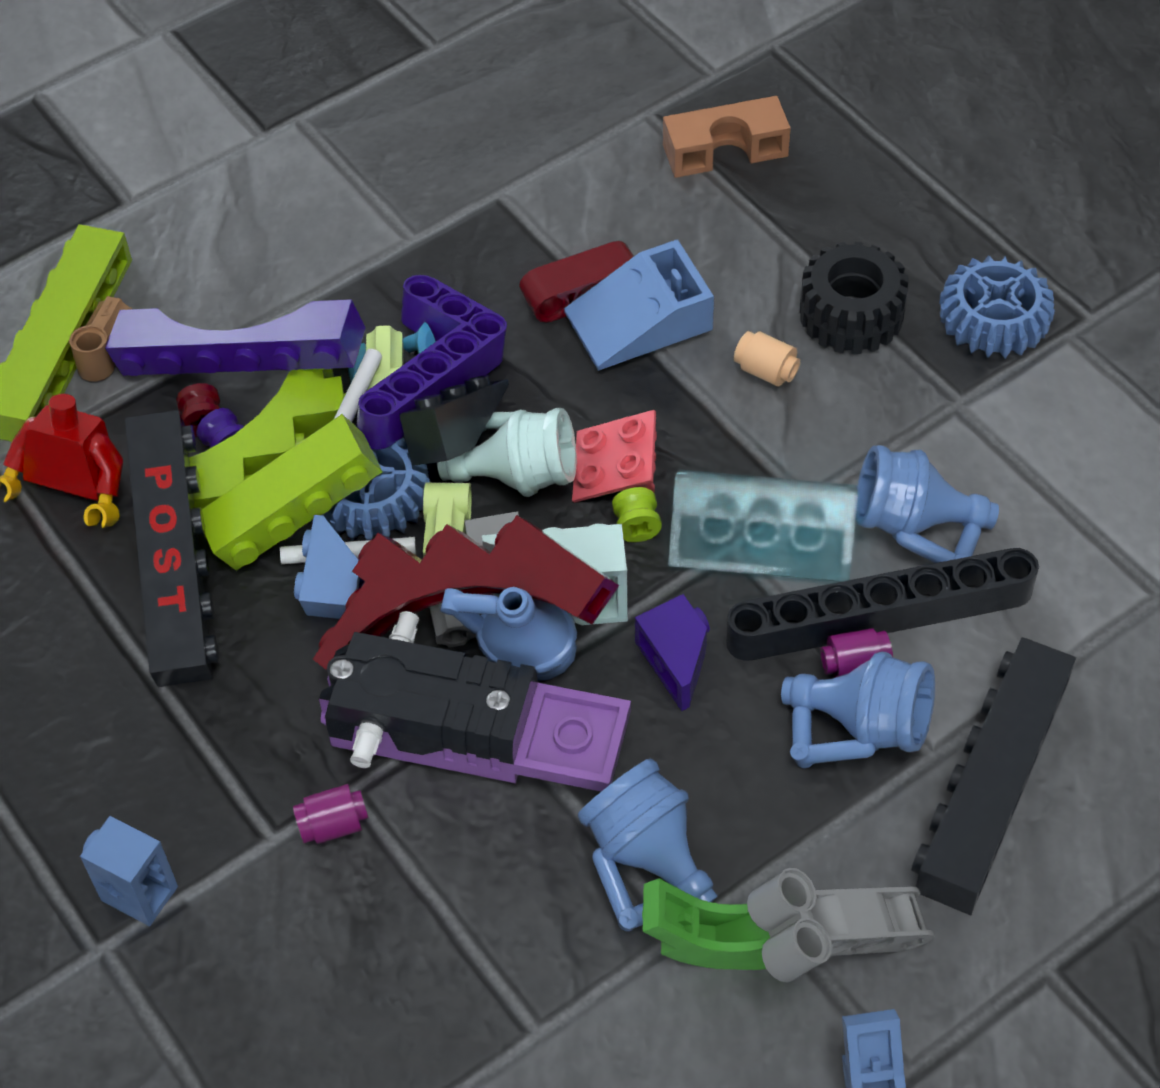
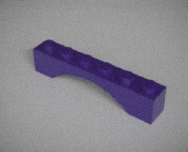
(309, 338)

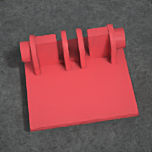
(615, 456)

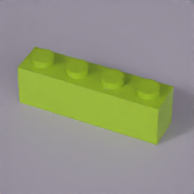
(289, 492)

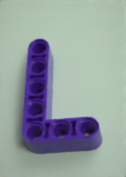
(466, 346)

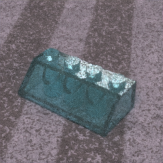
(763, 525)

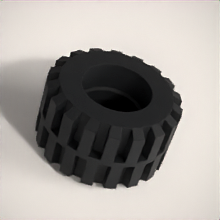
(853, 273)

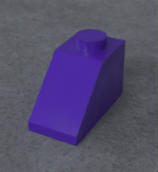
(674, 645)

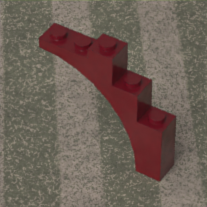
(404, 582)

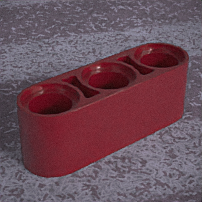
(561, 282)

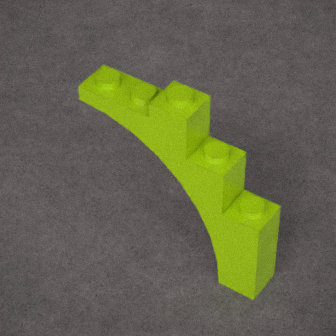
(298, 410)

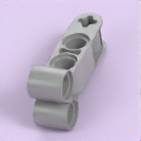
(817, 924)

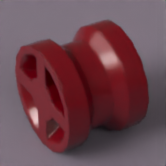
(196, 402)

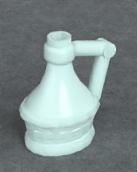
(524, 452)

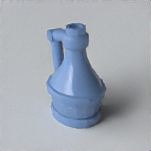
(909, 495)
(517, 629)
(877, 703)
(643, 826)

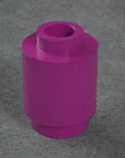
(851, 649)
(330, 814)

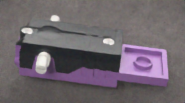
(466, 713)

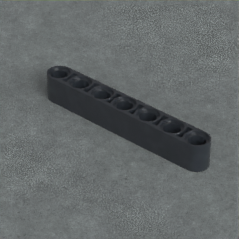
(898, 589)

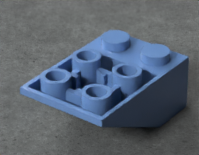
(643, 306)

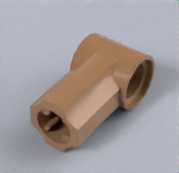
(90, 341)

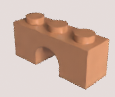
(751, 125)

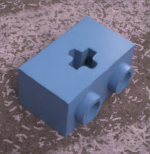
(129, 870)

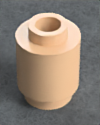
(767, 358)

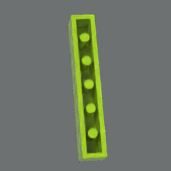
(41, 352)

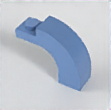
(873, 1050)

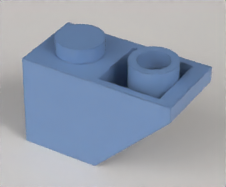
(327, 572)

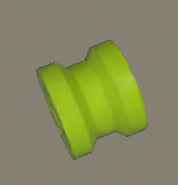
(637, 514)

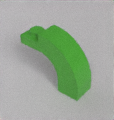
(702, 930)

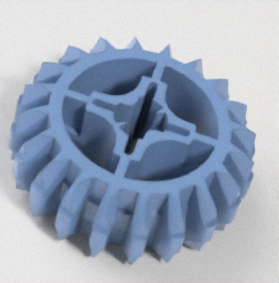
(996, 313)
(387, 501)

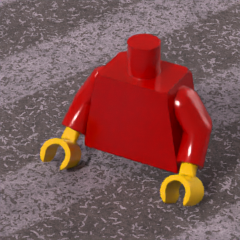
(67, 454)

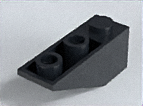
(450, 421)

